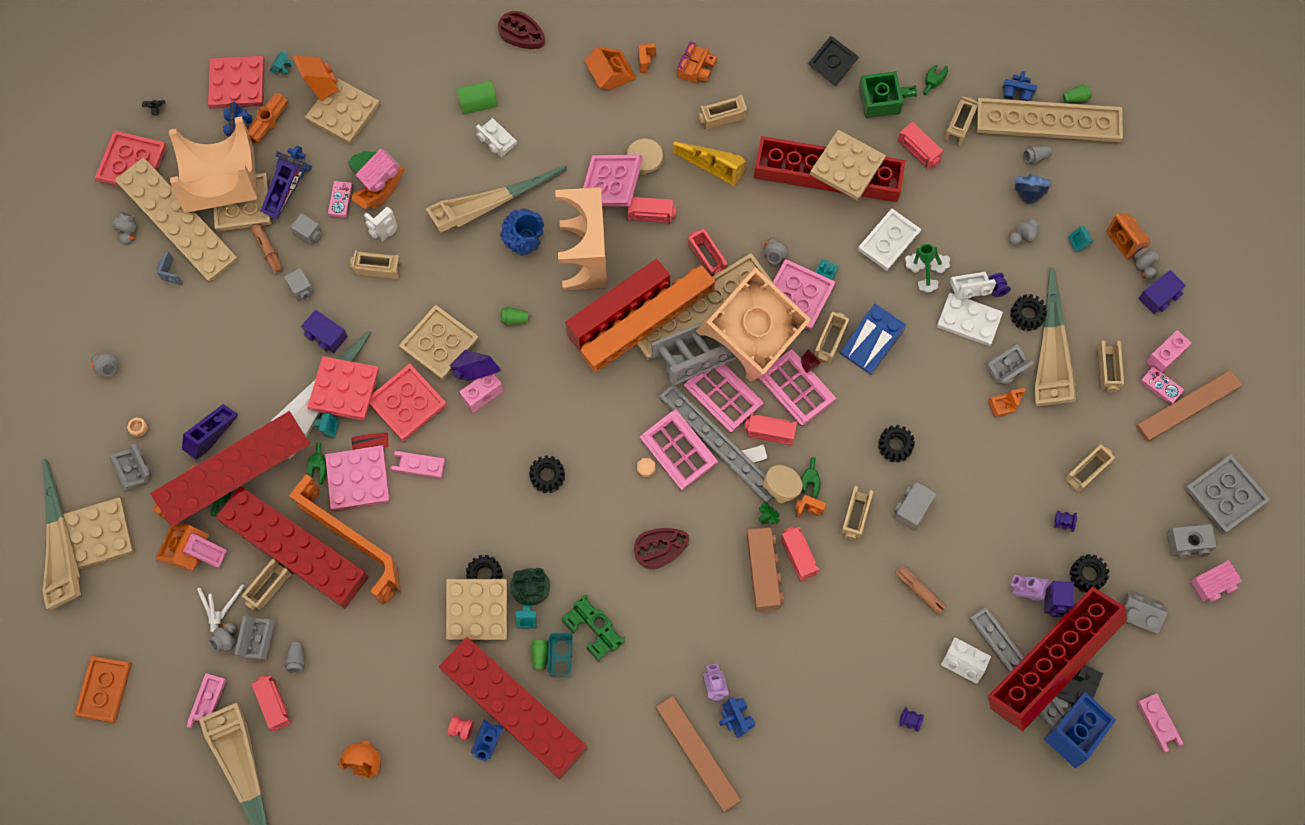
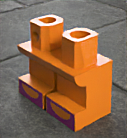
(693, 64)

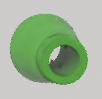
(1078, 94)
(513, 316)
(539, 653)

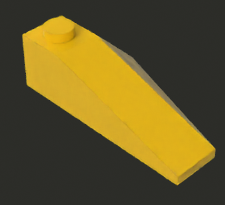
(717, 162)

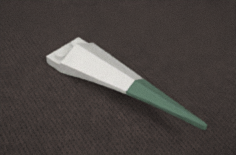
(298, 407)

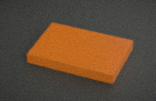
(103, 689)

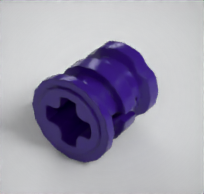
(1000, 287)
(1065, 520)
(911, 719)

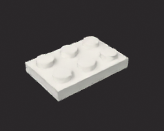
(889, 239)
(969, 319)

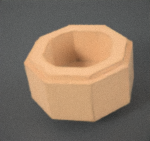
(137, 427)
(646, 467)

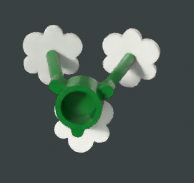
(926, 255)

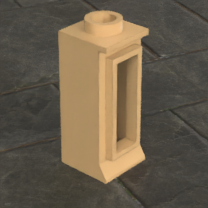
(967, 104)
(712, 121)
(374, 270)
(836, 320)
(1116, 353)
(1103, 455)
(849, 533)
(251, 592)

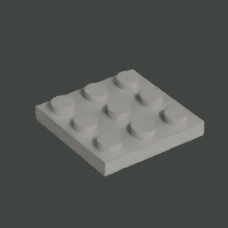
(1227, 494)

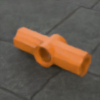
(272, 110)

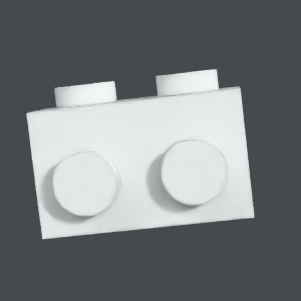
(382, 225)
(972, 285)
(966, 660)

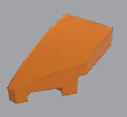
(1006, 403)

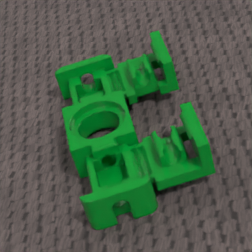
(609, 636)

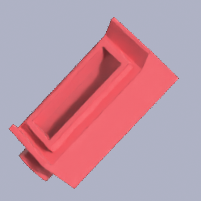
(920, 145)
(651, 210)
(702, 237)
(771, 429)
(799, 553)
(271, 702)

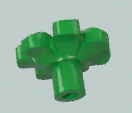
(768, 514)

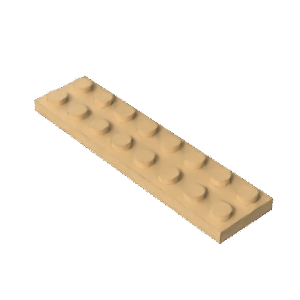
(1049, 120)
(183, 229)
(725, 283)

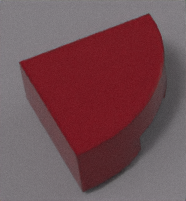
(809, 361)

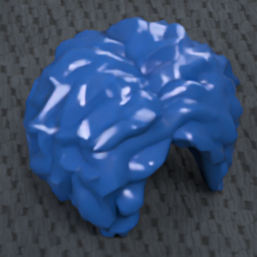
(522, 231)

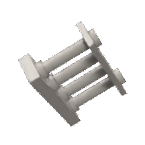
(694, 365)

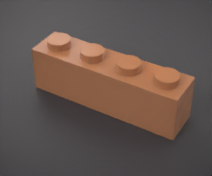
(763, 569)

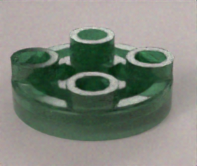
(530, 586)

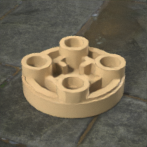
(650, 152)
(783, 483)

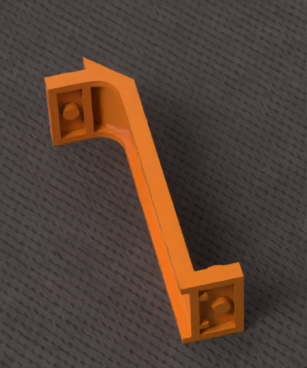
(384, 589)

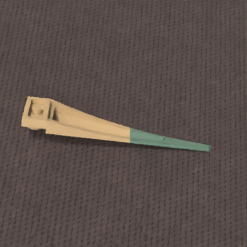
(464, 209)
(1055, 372)
(61, 570)
(231, 744)

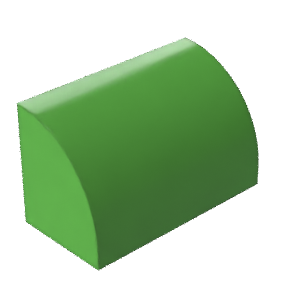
(477, 97)

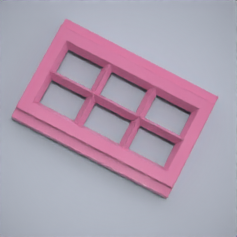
(785, 400)
(713, 408)
(693, 439)

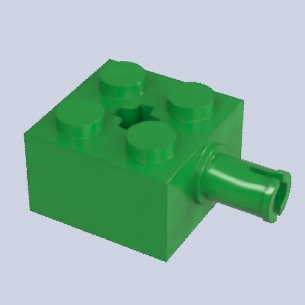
(882, 94)

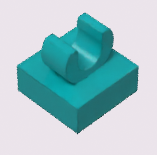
(279, 63)
(1080, 239)
(827, 269)
(327, 425)
(526, 618)

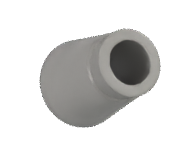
(1036, 153)
(295, 659)

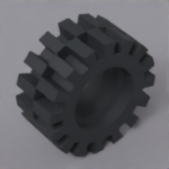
(1021, 320)
(890, 453)
(543, 463)
(484, 562)
(1093, 562)

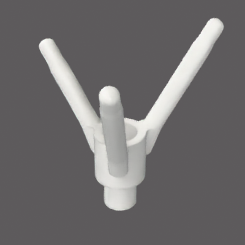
(216, 616)

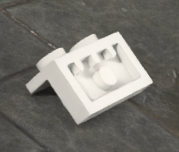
(496, 137)

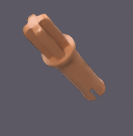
(269, 253)
(920, 589)

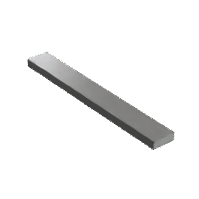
(717, 441)
(1009, 655)

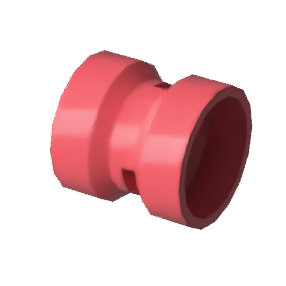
(460, 727)

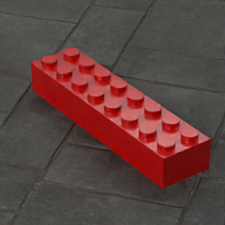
(792, 161)
(230, 468)
(292, 547)
(1057, 658)
(513, 708)

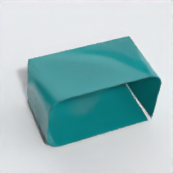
(553, 639)

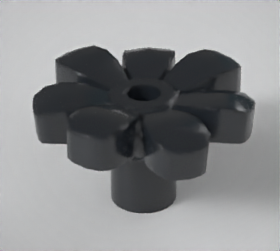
(153, 105)

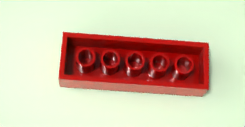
(617, 303)

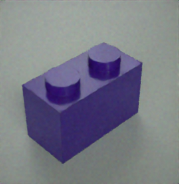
(1161, 292)
(324, 331)
(1059, 598)

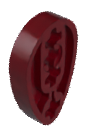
(524, 22)
(654, 537)

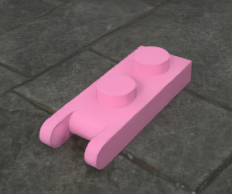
(419, 465)
(207, 698)
(1159, 721)

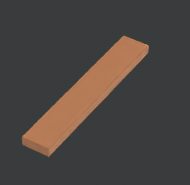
(1189, 405)
(698, 754)

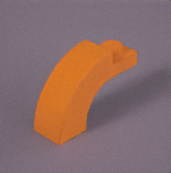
(367, 198)

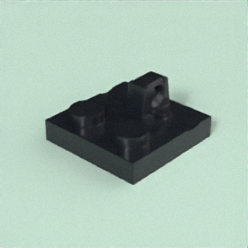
(833, 60)
(1085, 680)

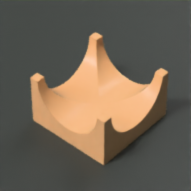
(214, 172)
(591, 250)
(755, 323)

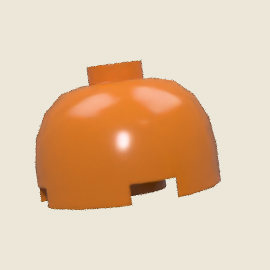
(362, 759)

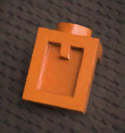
(644, 53)
(812, 505)

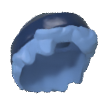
(1031, 188)

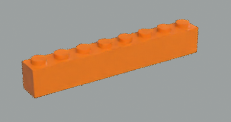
(647, 319)

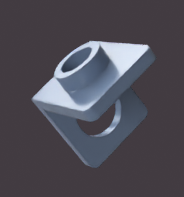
(163, 269)

